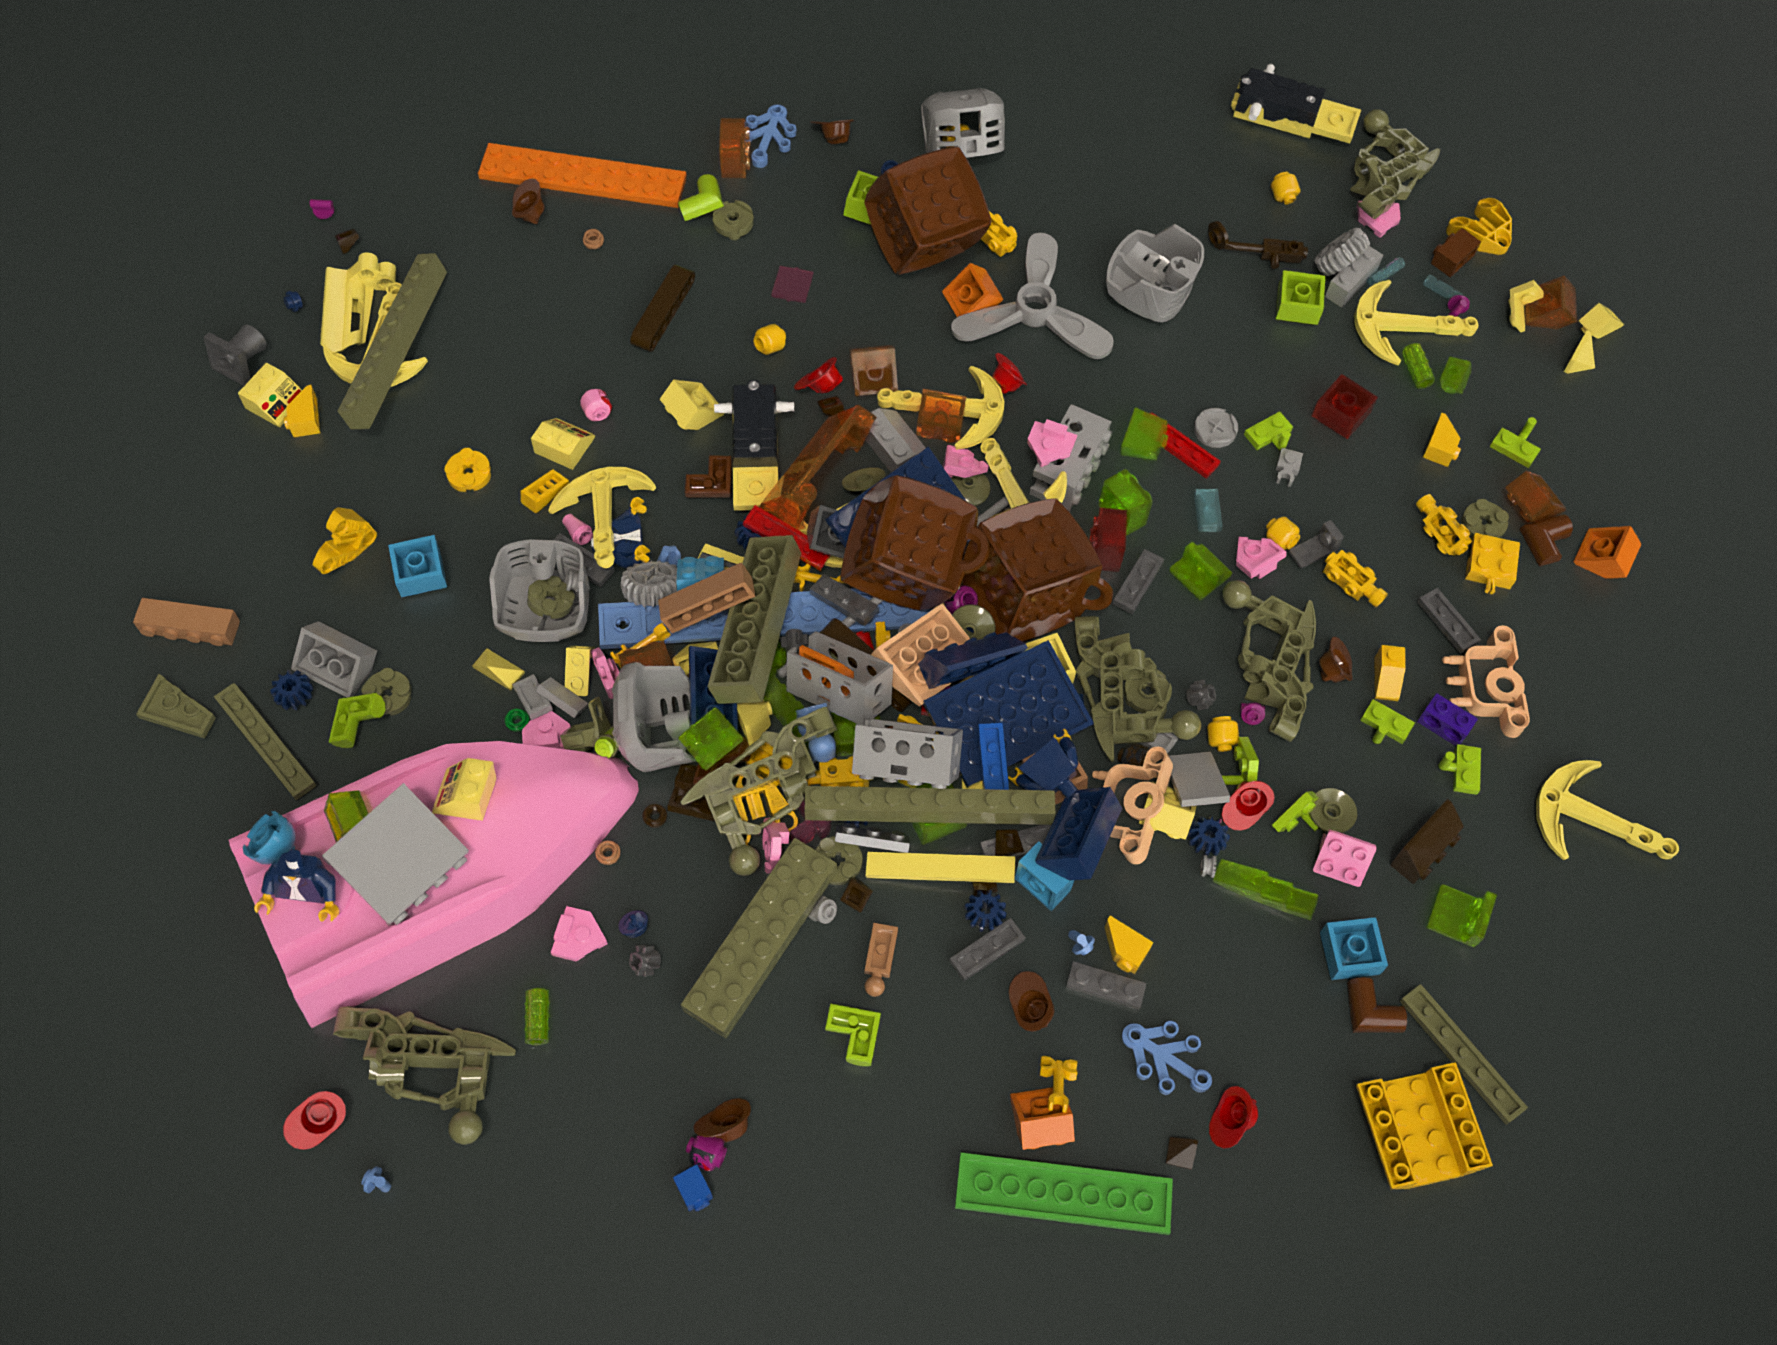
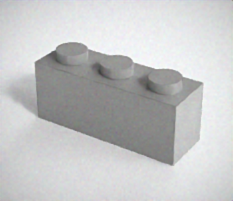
(1353, 277)

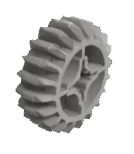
(1342, 251)
(649, 582)

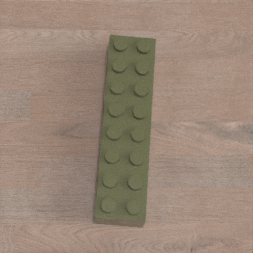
(755, 624)
(759, 938)

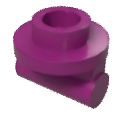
(322, 208)
(1457, 305)
(1252, 713)

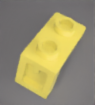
(1518, 298)
(578, 669)

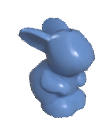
(821, 748)

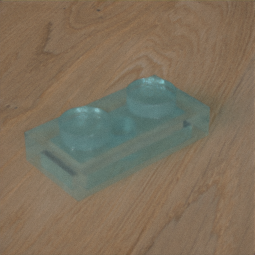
(1208, 510)

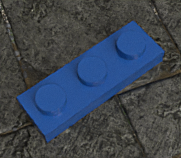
(993, 756)

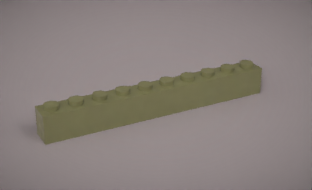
(392, 342)
(929, 805)

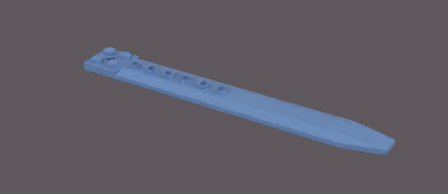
(802, 613)

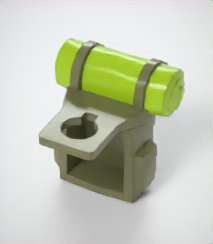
(591, 734)

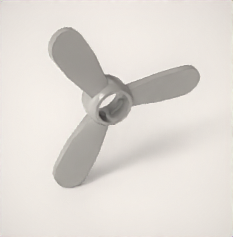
(1071, 327)

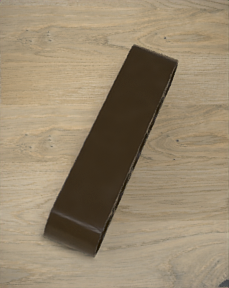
(662, 308)
(840, 632)

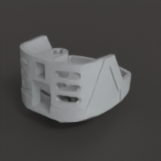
(945, 110)
(1147, 288)
(512, 584)
(639, 708)

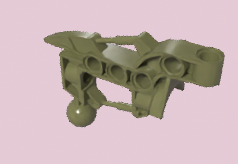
(1382, 180)
(1274, 680)
(1115, 725)
(719, 787)
(389, 1067)

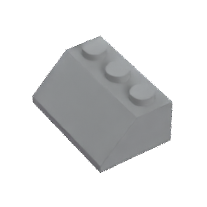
(893, 439)
(333, 658)

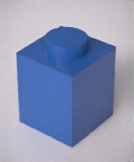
(693, 1188)

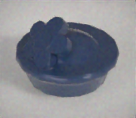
(633, 924)

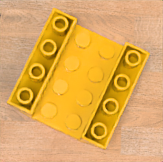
(1424, 1127)

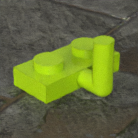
(1273, 429)
(1516, 446)
(1386, 723)
(1247, 761)
(1465, 768)
(1300, 808)

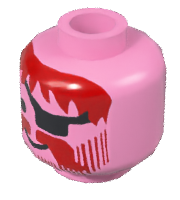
(596, 404)

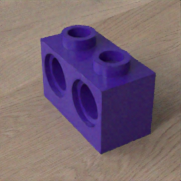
(1447, 720)

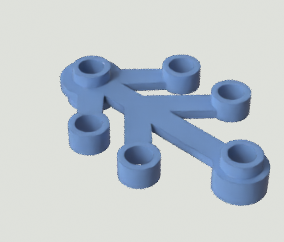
(775, 115)
(1163, 1055)

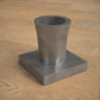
(232, 356)

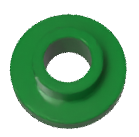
(515, 714)

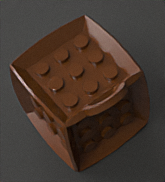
(927, 210)
(912, 543)
(1036, 570)

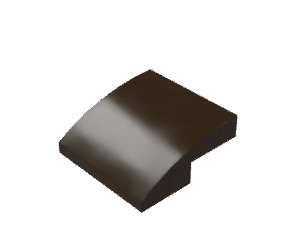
(683, 784)

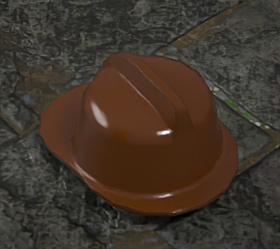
(836, 131)
(528, 202)
(1336, 662)
(1031, 1001)
(725, 1121)

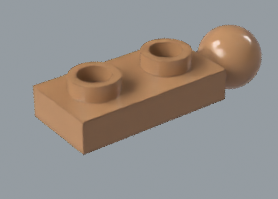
(880, 957)

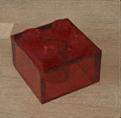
(1344, 406)
(1109, 537)

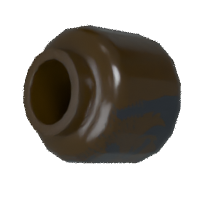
(1133, 754)

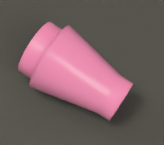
(578, 530)

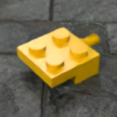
(1493, 562)

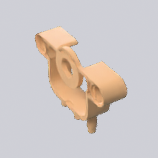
(1495, 649)
(1149, 770)

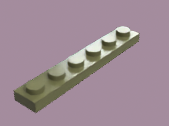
(265, 741)
(1464, 1053)

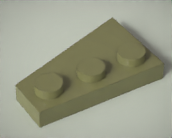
(174, 709)

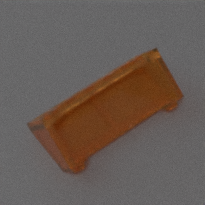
(793, 493)

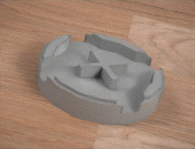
(1215, 428)

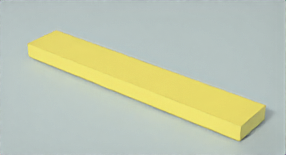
(941, 867)

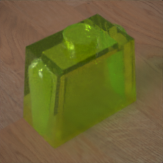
(1145, 436)

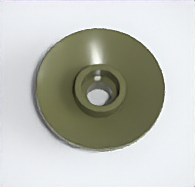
(863, 479)
(975, 493)
(976, 618)
(1340, 805)

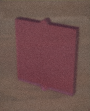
(792, 284)

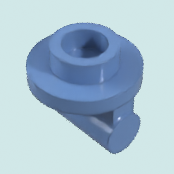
(670, 554)
(1083, 944)
(374, 1179)

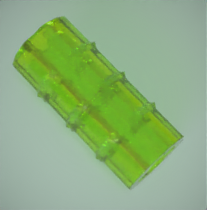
(1418, 365)
(537, 1016)

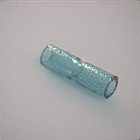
(1386, 272)

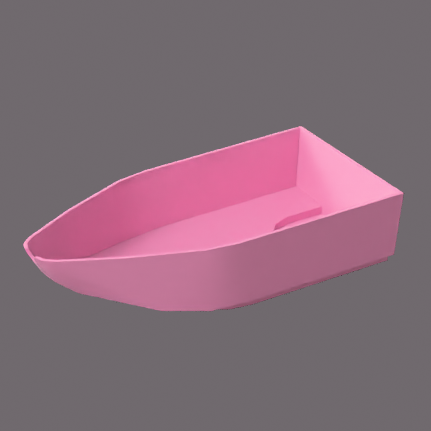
(537, 830)

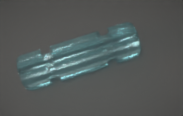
(1440, 287)

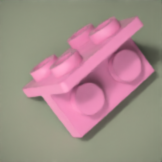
(1344, 857)

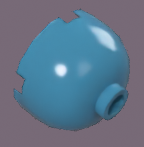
(270, 839)

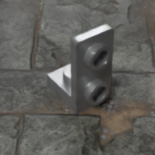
(1317, 547)

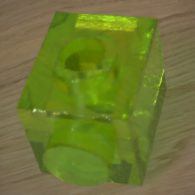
(1455, 375)

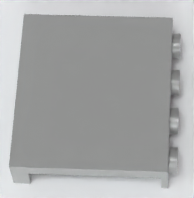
(396, 855)

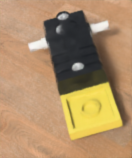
(1292, 106)
(754, 441)

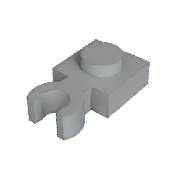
(1288, 465)

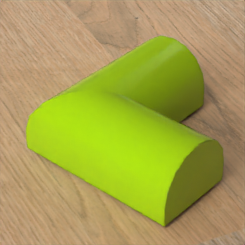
(704, 202)
(350, 713)
(861, 1027)

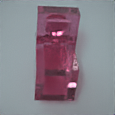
(806, 830)

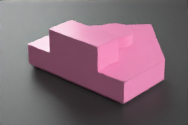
(1383, 222)
(1051, 441)
(962, 463)
(1258, 556)
(606, 669)
(545, 731)
(772, 838)
(576, 935)

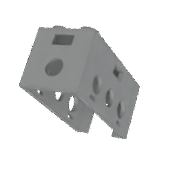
(1090, 445)
(868, 693)
(912, 762)

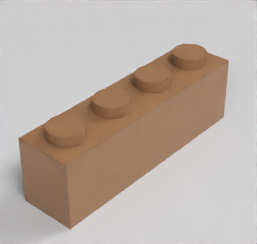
(706, 598)
(186, 622)

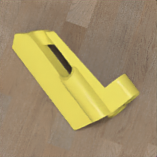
(351, 292)

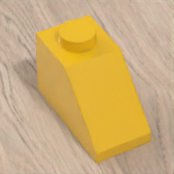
(303, 414)
(1443, 442)
(1389, 672)
(1126, 945)

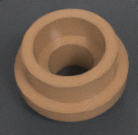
(593, 239)
(607, 846)

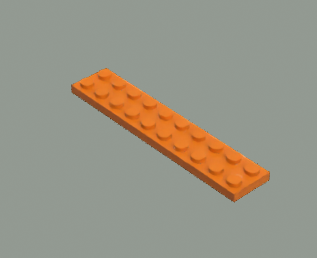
(583, 175)

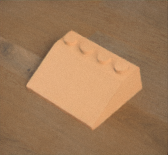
(908, 647)

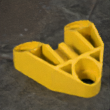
(1493, 226)
(350, 538)
(774, 800)

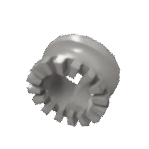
(572, 581)
(1207, 866)

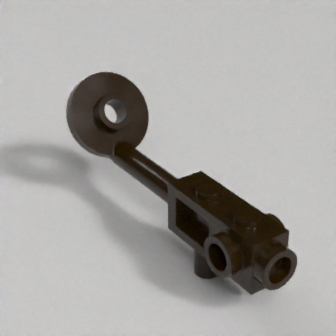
(1270, 249)

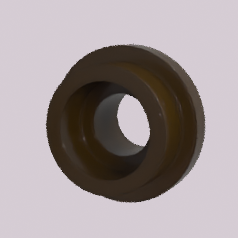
(654, 809)

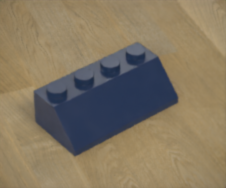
(969, 659)
(701, 699)
(1080, 833)

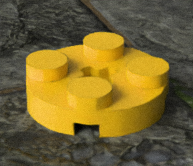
(468, 459)

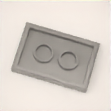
(1198, 780)

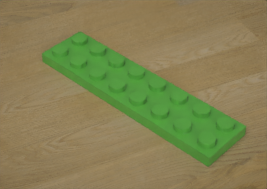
(1064, 1193)

